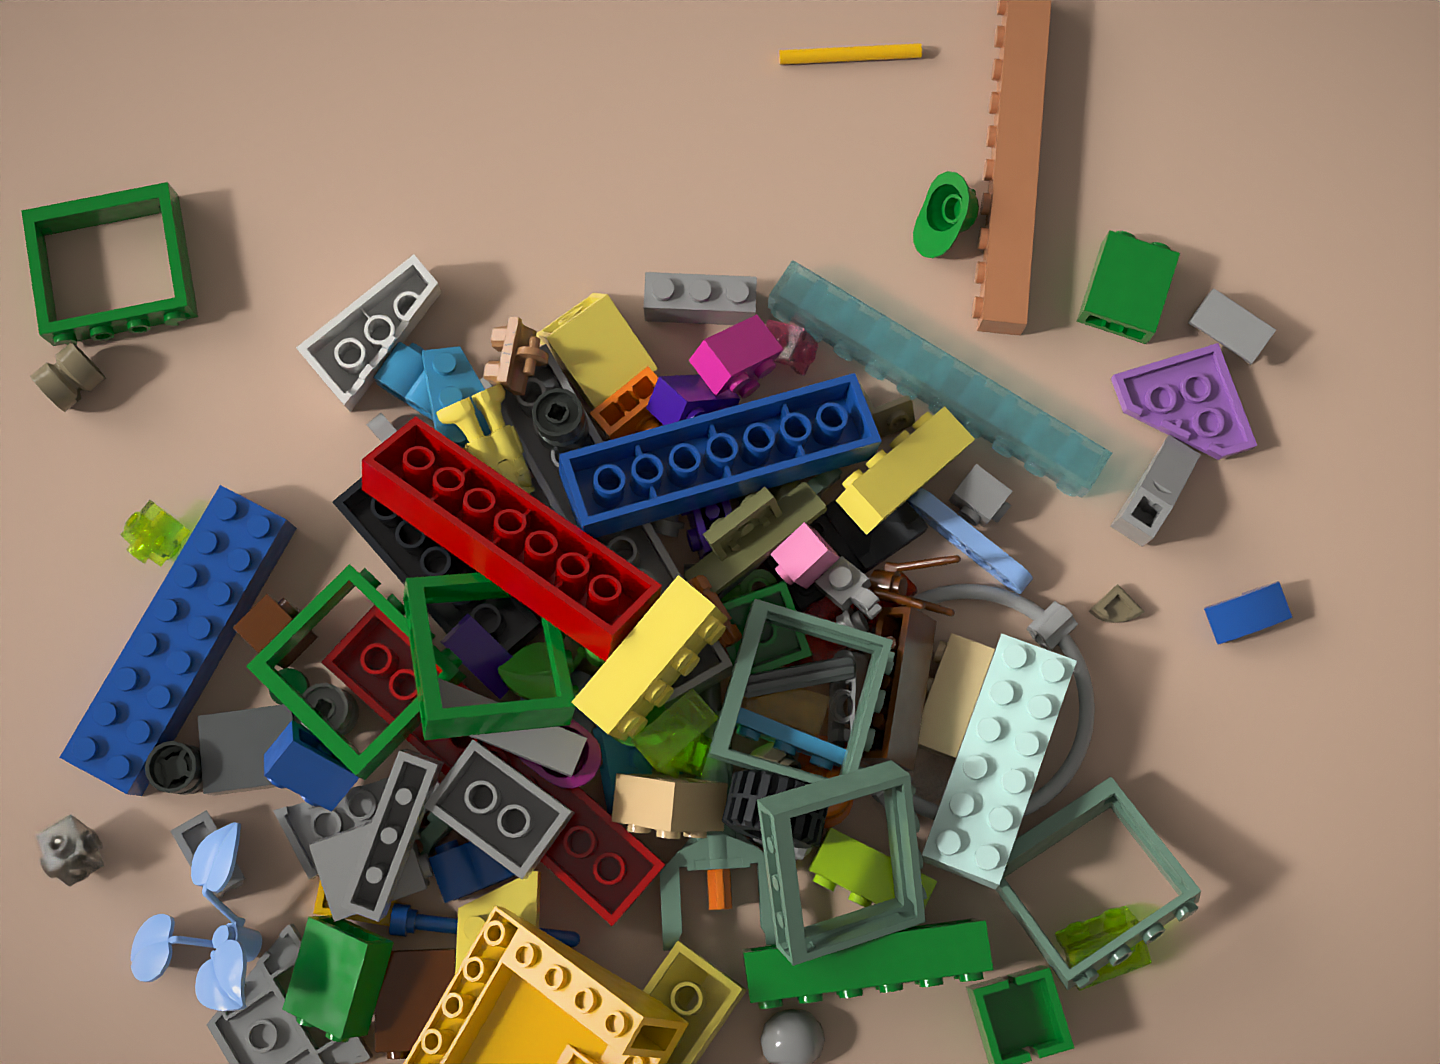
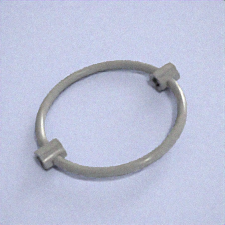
(1048, 629)

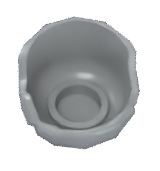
(792, 1038)

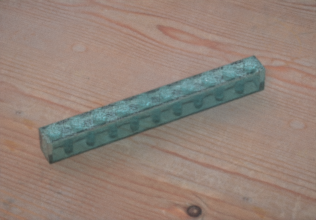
(938, 380)

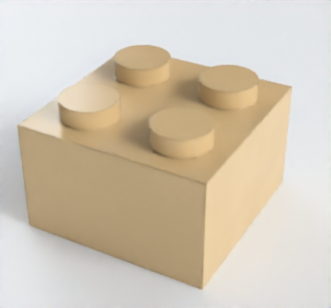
(669, 805)

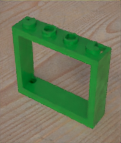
(98, 211)
(263, 668)
(481, 718)

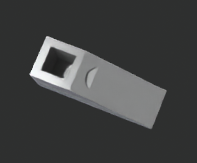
(1156, 491)

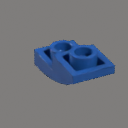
(1248, 612)

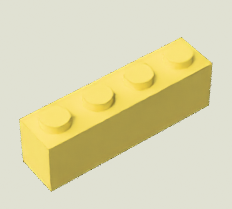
(904, 470)

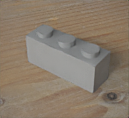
(699, 298)

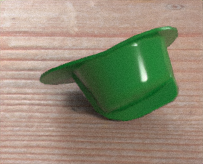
(946, 212)

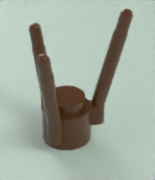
(892, 587)

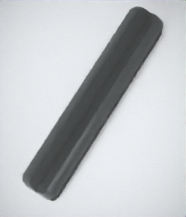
(800, 676)

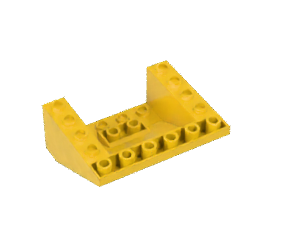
(542, 1003)

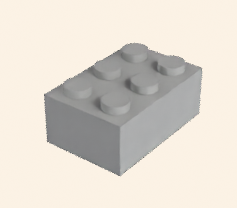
(499, 809)

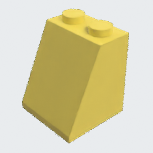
(595, 348)

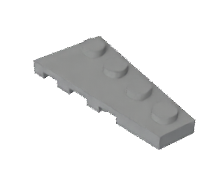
(309, 823)

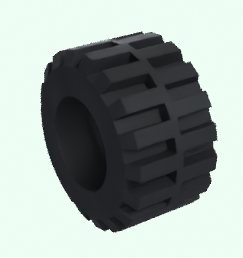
(742, 808)

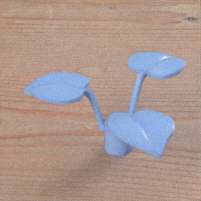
(223, 976)

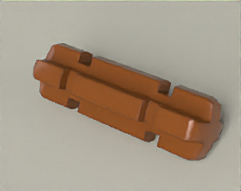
(731, 634)

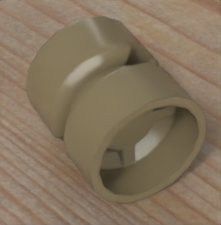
(68, 377)

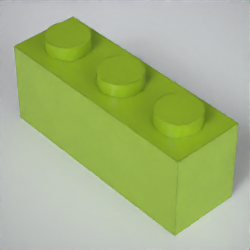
(857, 869)

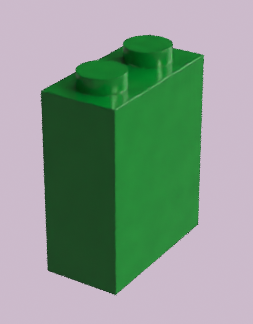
(1128, 286)
(337, 977)

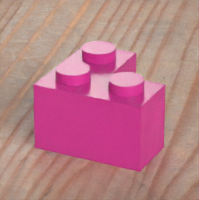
(737, 357)

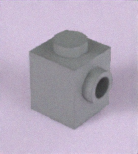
(981, 497)

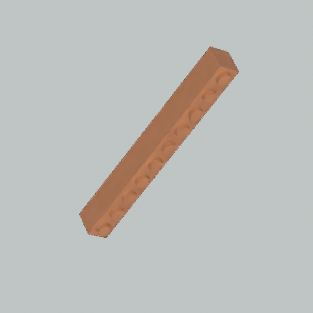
(1012, 167)

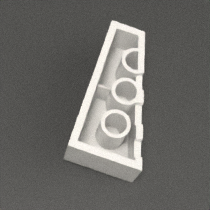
(365, 333)

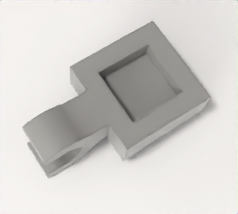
(848, 586)

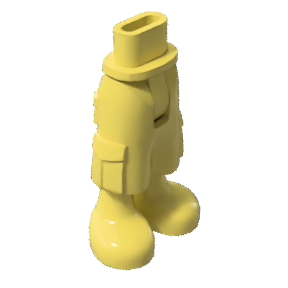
(502, 447)

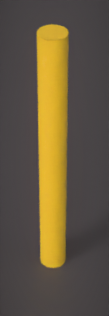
(854, 53)

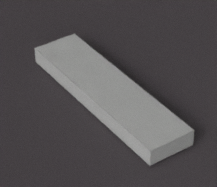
(547, 746)

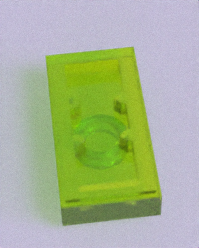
(675, 729)

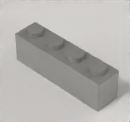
(391, 835)

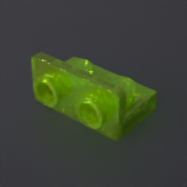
(1086, 937)

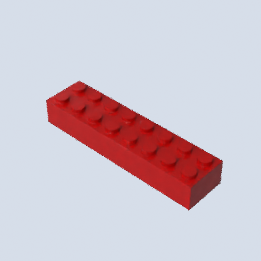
(509, 537)

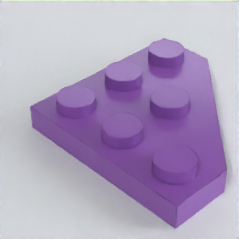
(1190, 400)

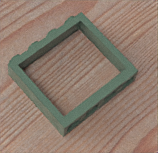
(870, 701)
(1062, 824)
(838, 933)

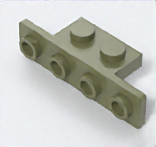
(754, 533)

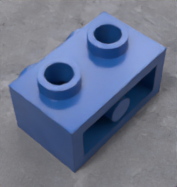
(307, 768)

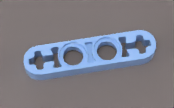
(970, 541)

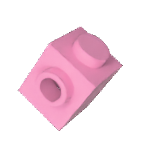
(803, 556)

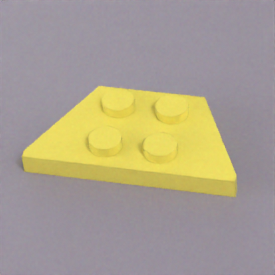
(517, 896)

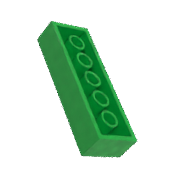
(912, 954)

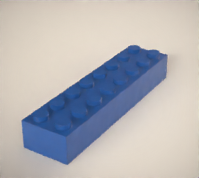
(718, 456)
(179, 640)

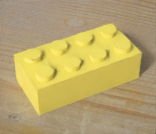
(651, 660)

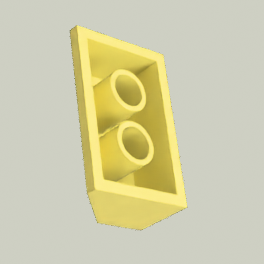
(697, 994)

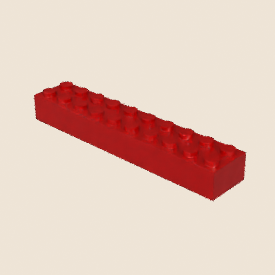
(591, 852)

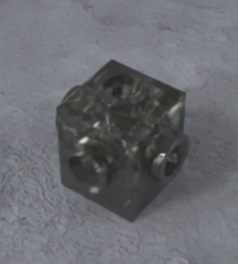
(70, 850)

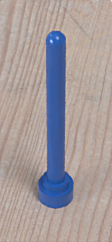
(407, 920)

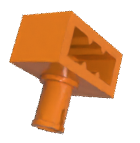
(626, 408)

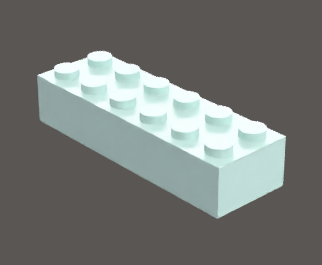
(998, 761)

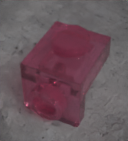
(797, 343)

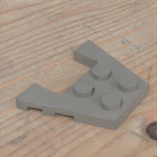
(265, 1031)

